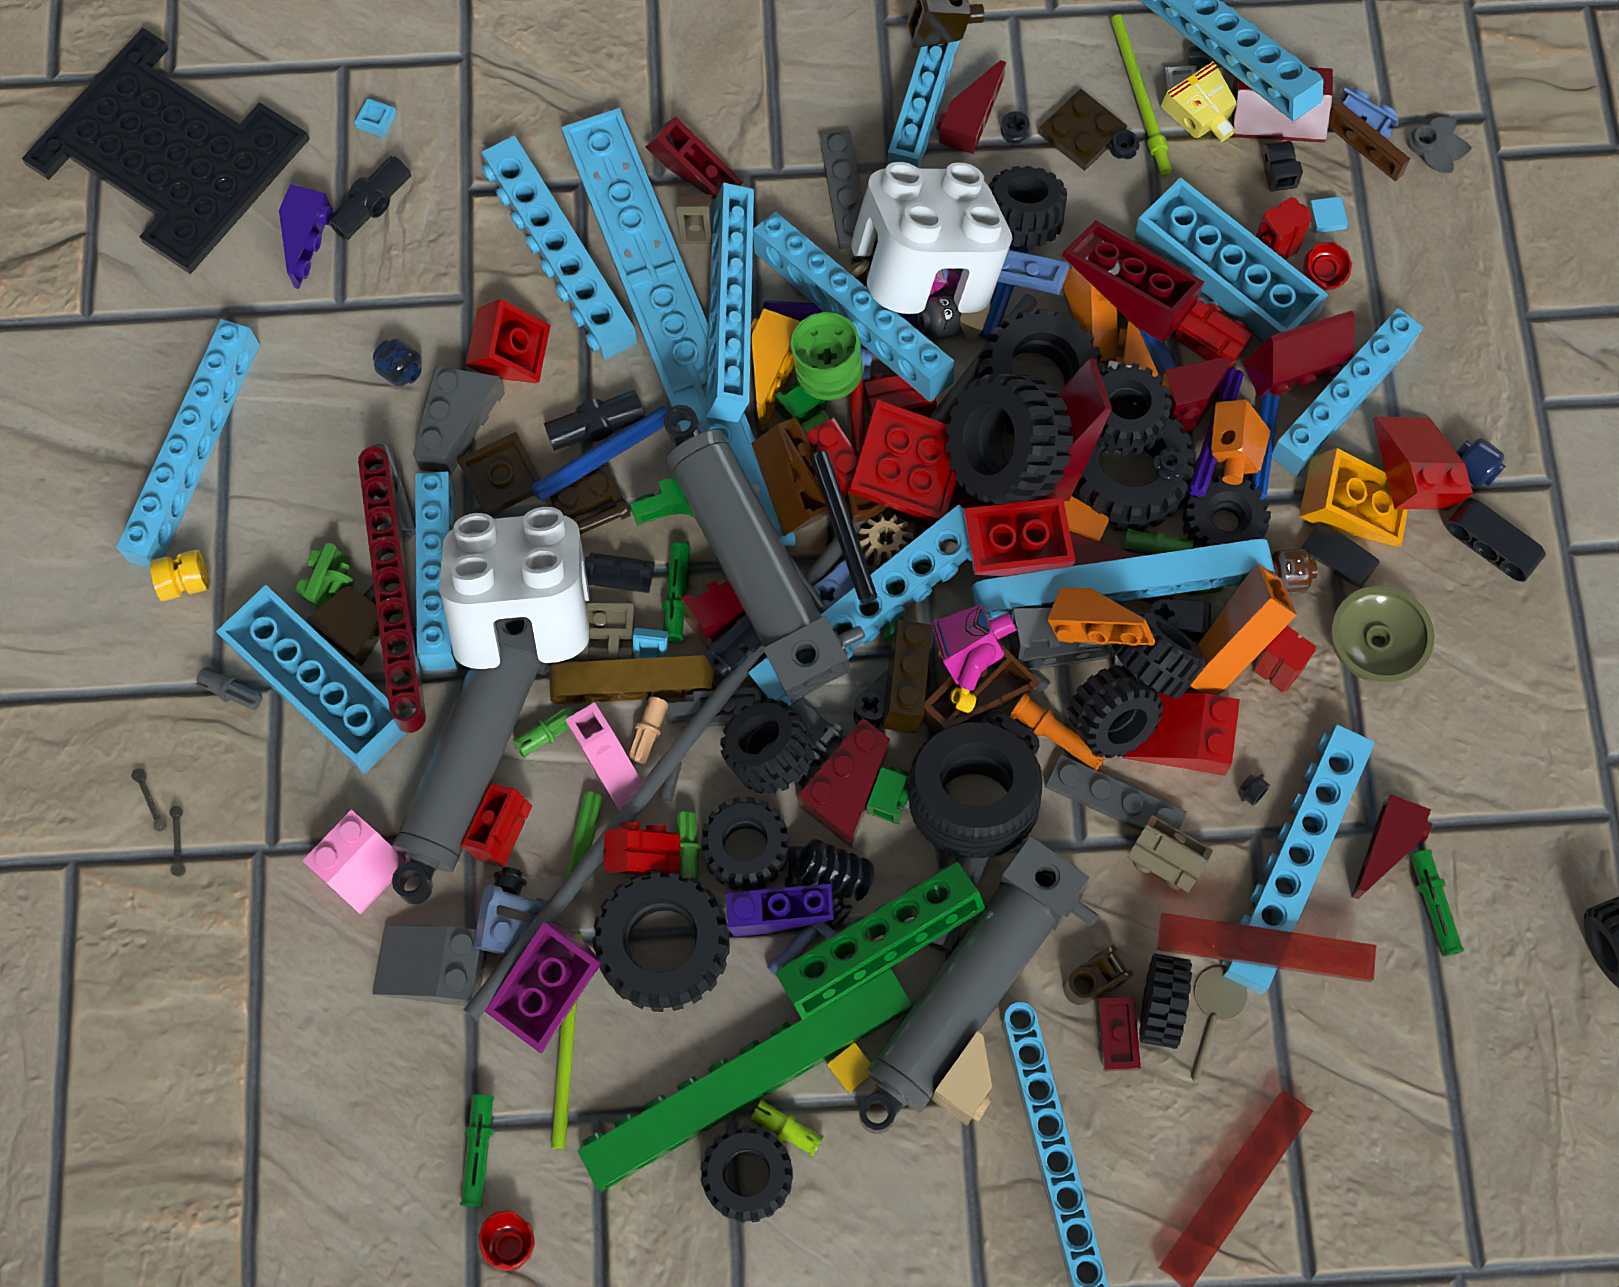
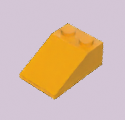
(771, 360)
(1352, 499)

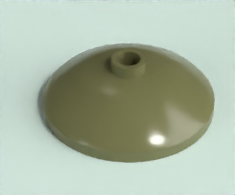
(1394, 620)

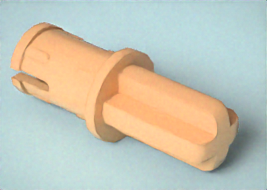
(647, 730)

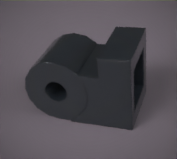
(1281, 162)

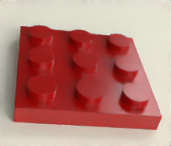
(905, 463)

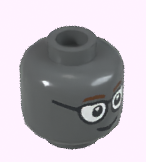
(940, 317)

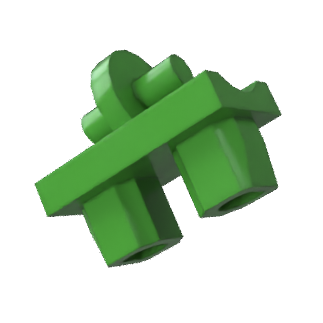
(328, 576)

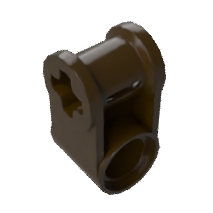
(1102, 973)

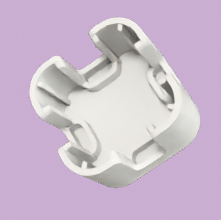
(926, 225)
(510, 571)

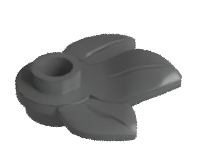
(1442, 144)

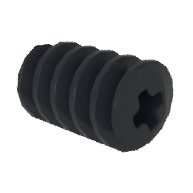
(836, 868)

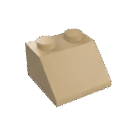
(967, 1084)

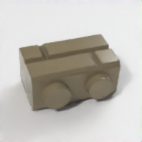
(1169, 855)

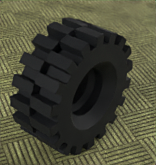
(1237, 499)
(1165, 1001)

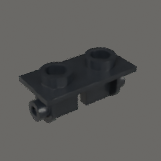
(619, 572)
(726, 653)

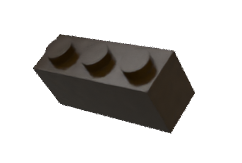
(907, 676)

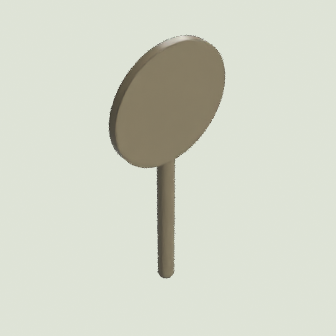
(1218, 999)

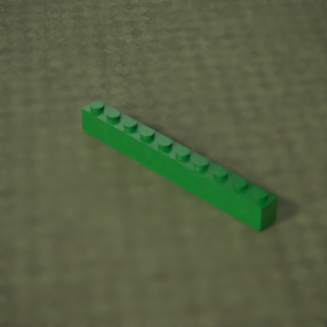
(741, 1081)

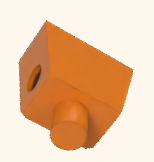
(1238, 439)

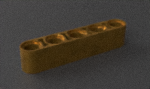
(629, 679)

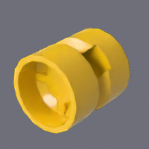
(179, 575)

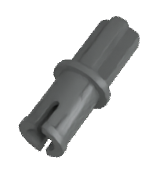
(228, 688)

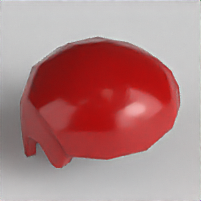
(1327, 265)
(506, 1240)

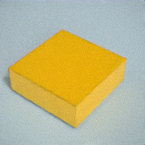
(850, 1068)

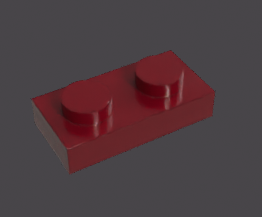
(1119, 1034)

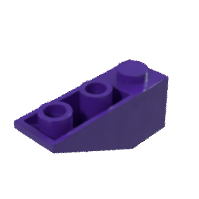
(302, 224)
(778, 909)

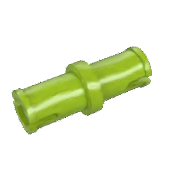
(786, 1128)

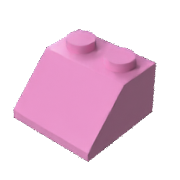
(354, 861)

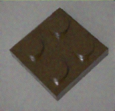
(1081, 129)
(500, 474)

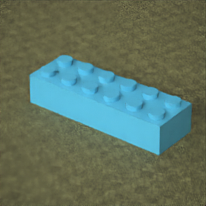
(1236, 266)
(313, 678)

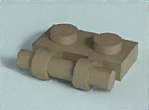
(609, 622)

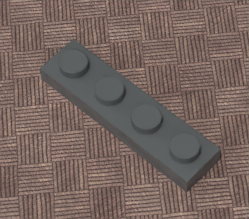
(842, 183)
(1110, 795)

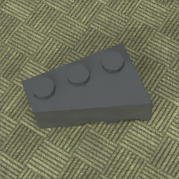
(452, 416)

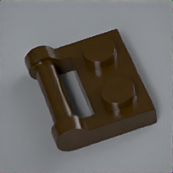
(588, 494)

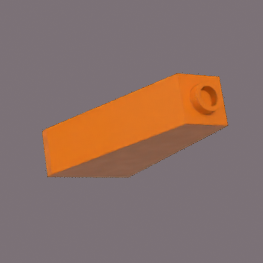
(1243, 629)

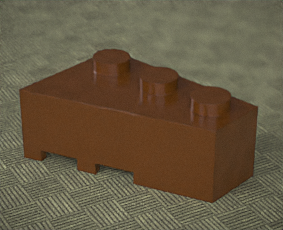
(790, 476)
(996, 686)

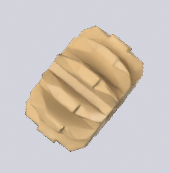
(885, 530)

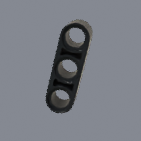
(1495, 539)

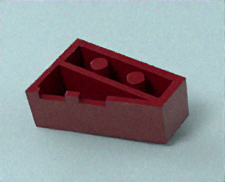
(712, 612)

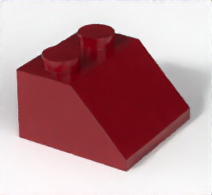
(1194, 389)

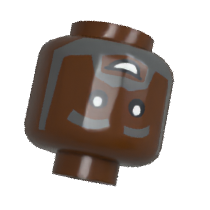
(1295, 568)

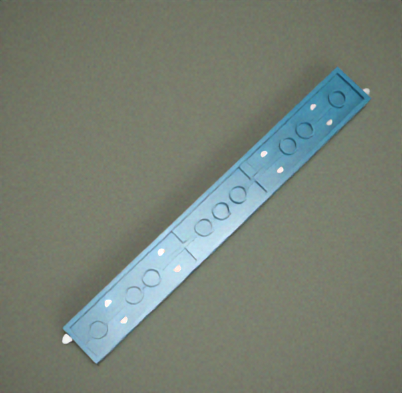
(655, 279)

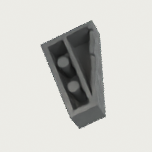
(1038, 647)

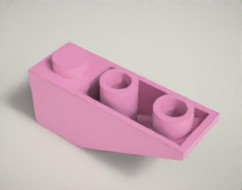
(604, 753)

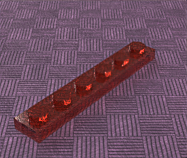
(1266, 947)
(1235, 1189)

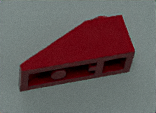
(969, 111)
(690, 158)
(1396, 833)

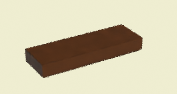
(1367, 141)

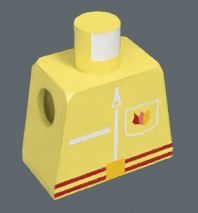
(1202, 104)

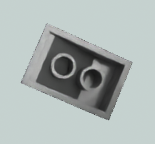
(429, 964)

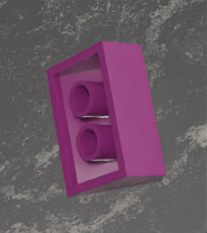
(544, 985)

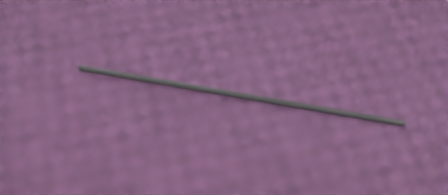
(684, 741)

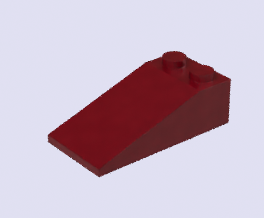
(1135, 280)
(1089, 410)

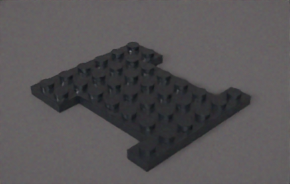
(168, 151)

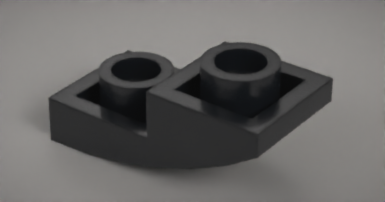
(1341, 555)

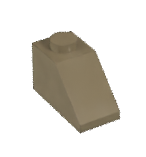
(695, 218)

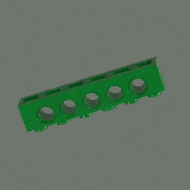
(874, 957)

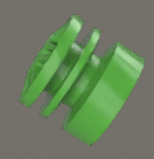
(827, 355)

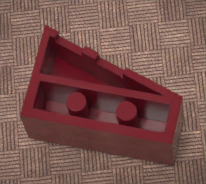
(845, 782)

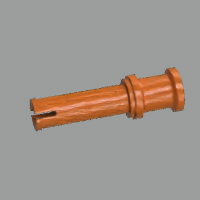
(1044, 723)

